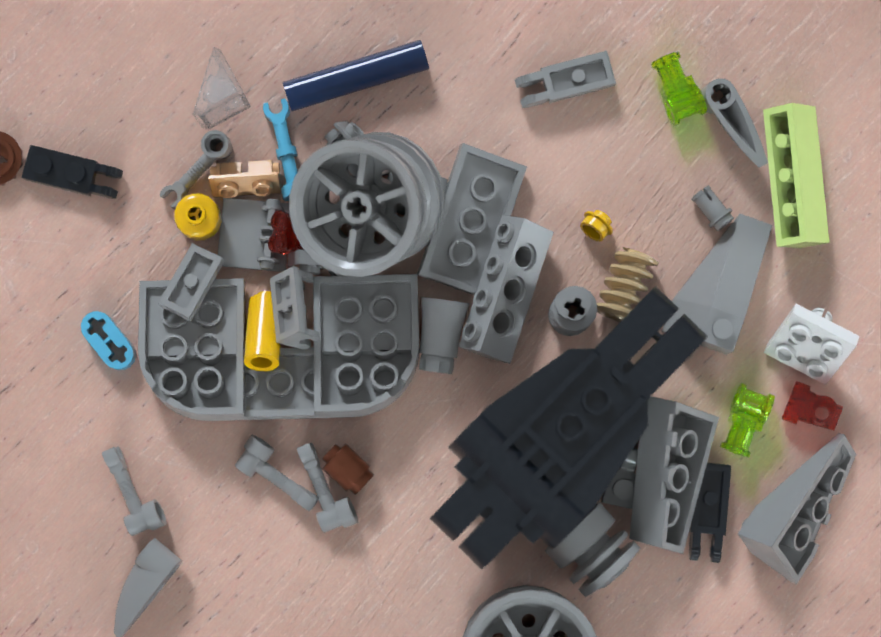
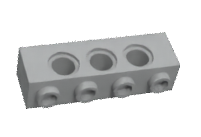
(506, 288)

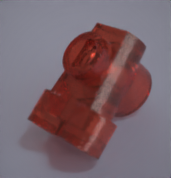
(283, 237)
(804, 403)

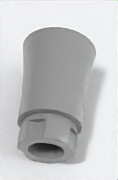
(440, 333)

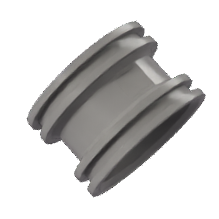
(319, 222)
(506, 608)

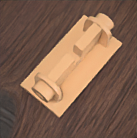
(229, 180)

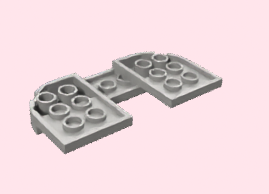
(354, 370)

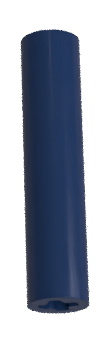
(356, 75)

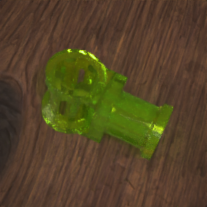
(678, 89)
(746, 419)

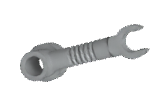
(210, 155)
(255, 460)
(334, 513)
(141, 516)

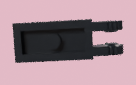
(68, 172)
(711, 511)

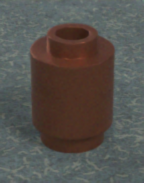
(347, 468)

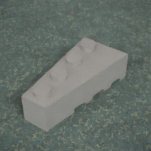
(670, 472)

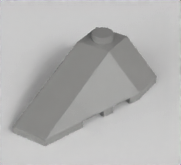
(723, 284)
(789, 518)

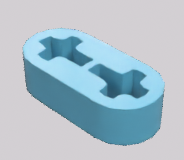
(102, 346)

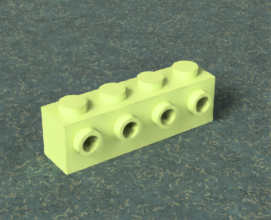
(796, 176)

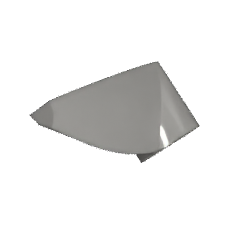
(735, 119)
(147, 578)

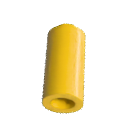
(261, 348)

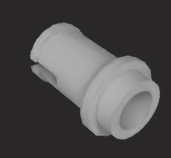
(713, 208)

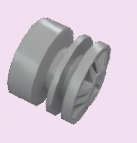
(594, 551)

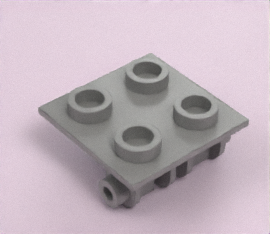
(246, 234)

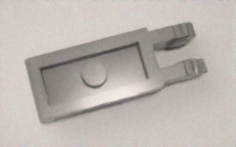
(569, 79)

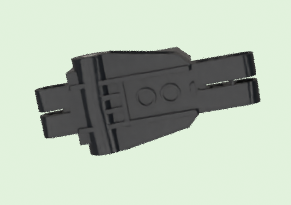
(562, 434)

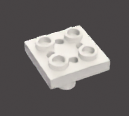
(815, 338)

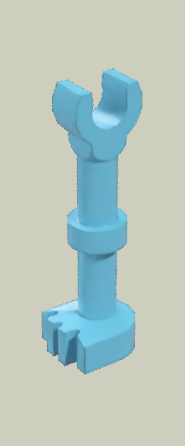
(286, 151)

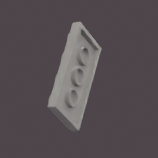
(475, 199)

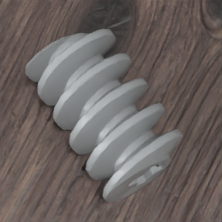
(585, 310)

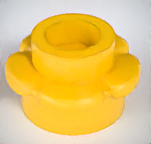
(596, 225)

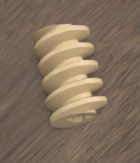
(625, 283)

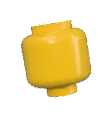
(204, 226)

